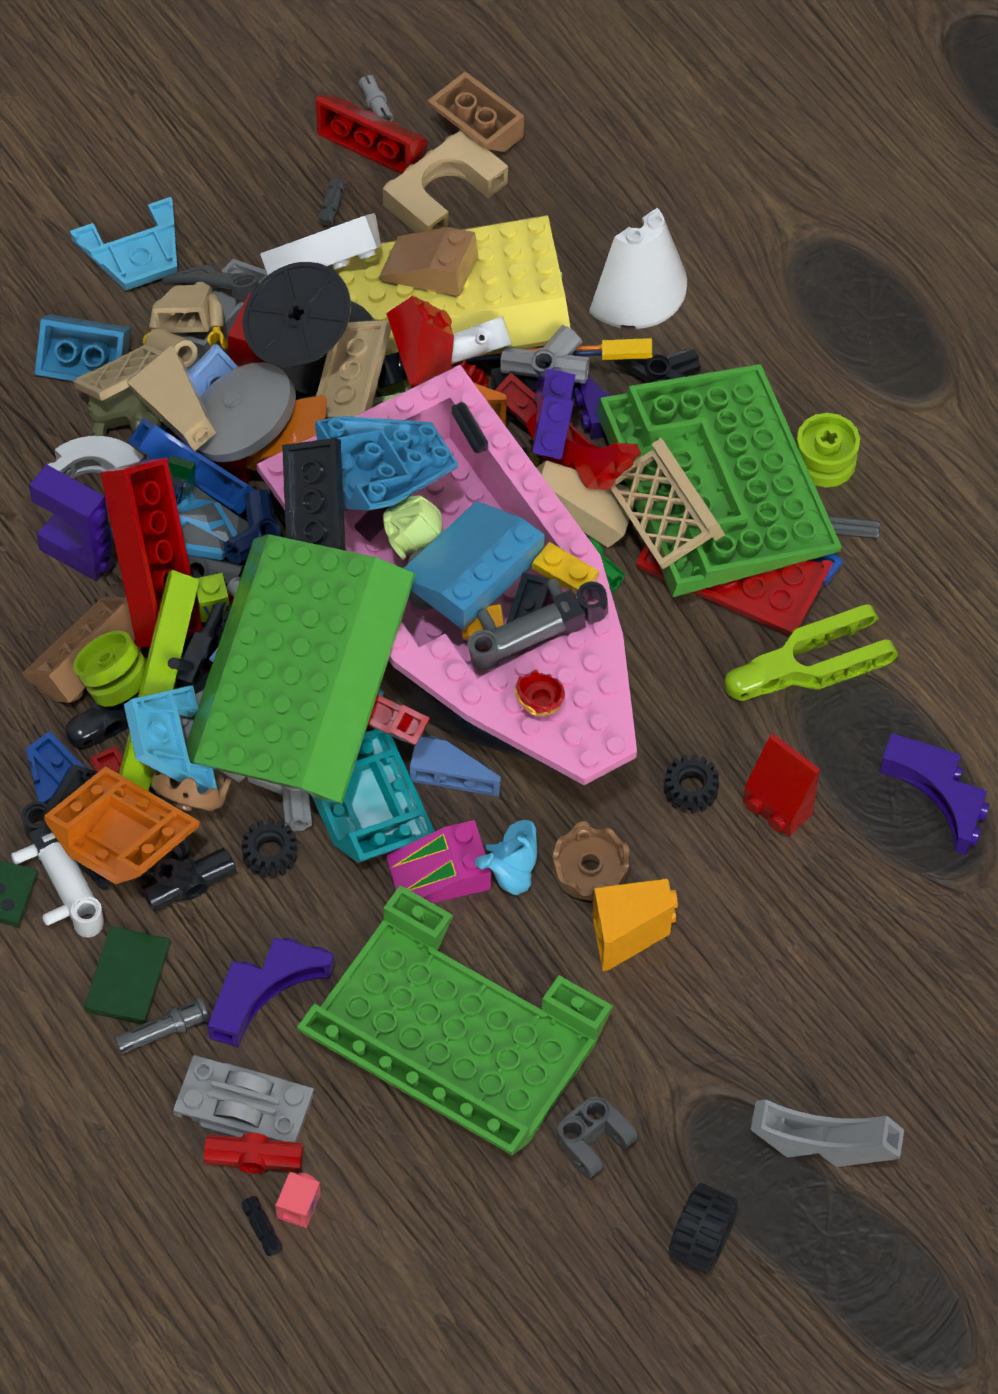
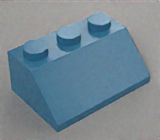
(77, 346)

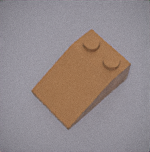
(432, 260)

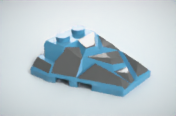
(206, 524)

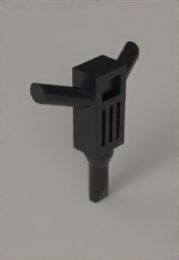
(197, 652)

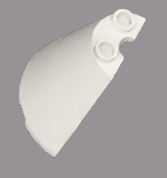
(641, 277)

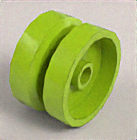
(829, 448)
(110, 668)

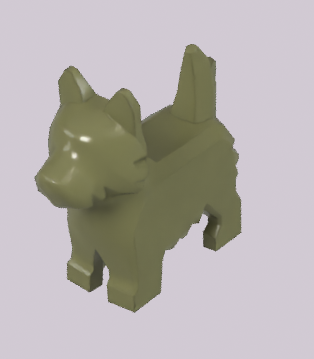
(119, 410)

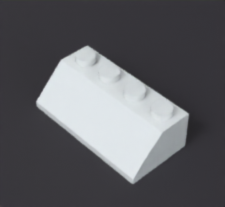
(328, 246)

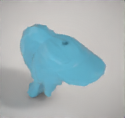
(513, 857)

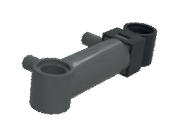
(562, 615)

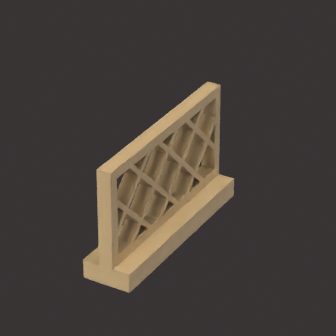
(687, 496)

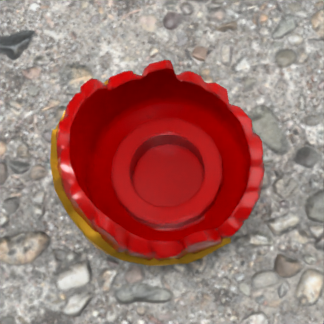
(539, 693)

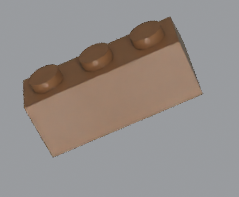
(479, 113)

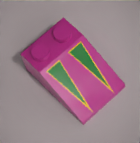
(441, 864)

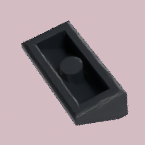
(371, 523)

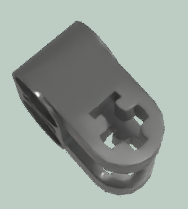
(589, 1129)

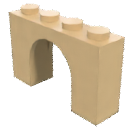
(455, 157)

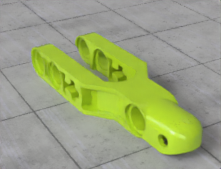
(780, 669)

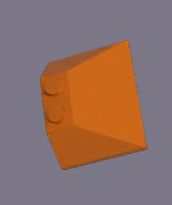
(117, 826)

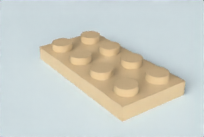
(354, 368)

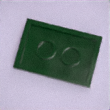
(127, 975)

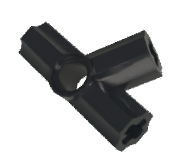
(663, 367)
(186, 878)

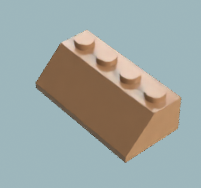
(54, 668)

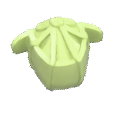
(412, 524)

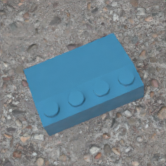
(474, 561)

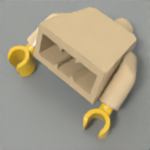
(189, 310)

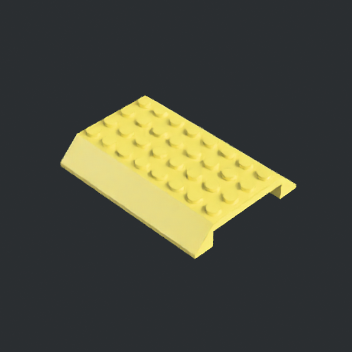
(510, 279)

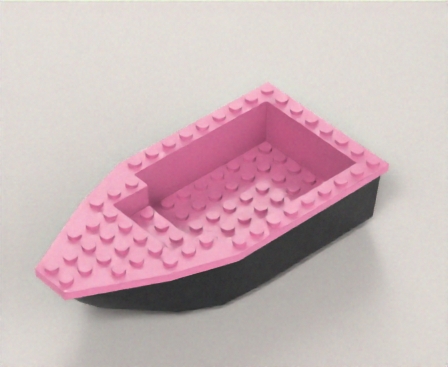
(429, 656)

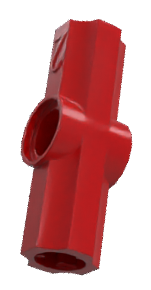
(253, 1153)

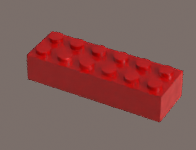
(146, 540)

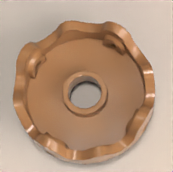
(186, 794)
(589, 844)

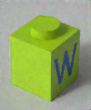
(209, 592)

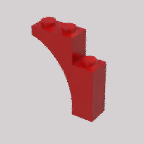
(595, 465)

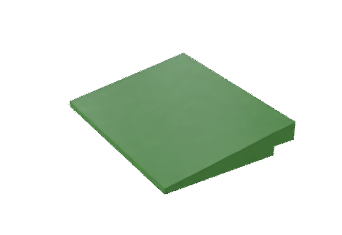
(741, 463)

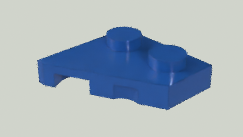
(48, 764)

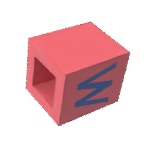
(298, 1199)

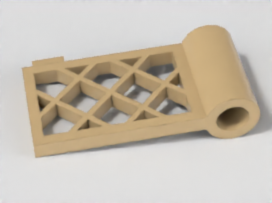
(114, 375)

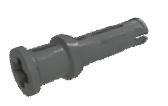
(176, 1020)

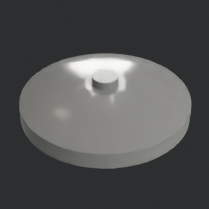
(247, 410)

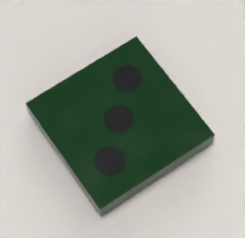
(15, 891)

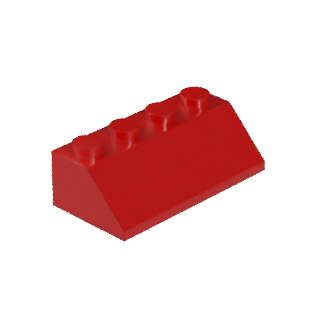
(368, 134)

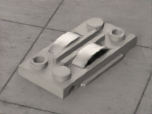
(242, 1101)

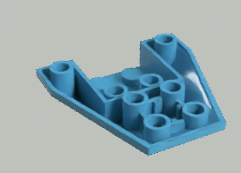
(386, 458)

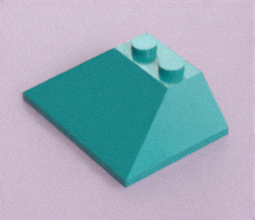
(379, 805)

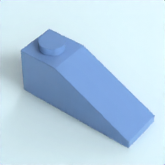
(444, 765)

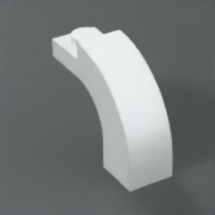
(93, 455)

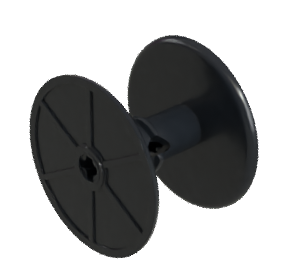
(298, 319)

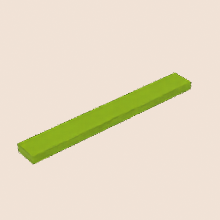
(166, 643)

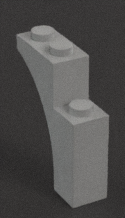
(836, 1139)

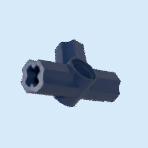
(260, 523)

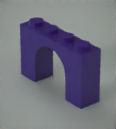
(79, 524)

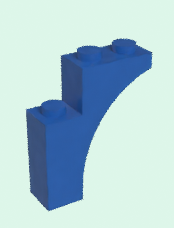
(208, 475)

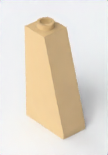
(172, 396)
(593, 509)

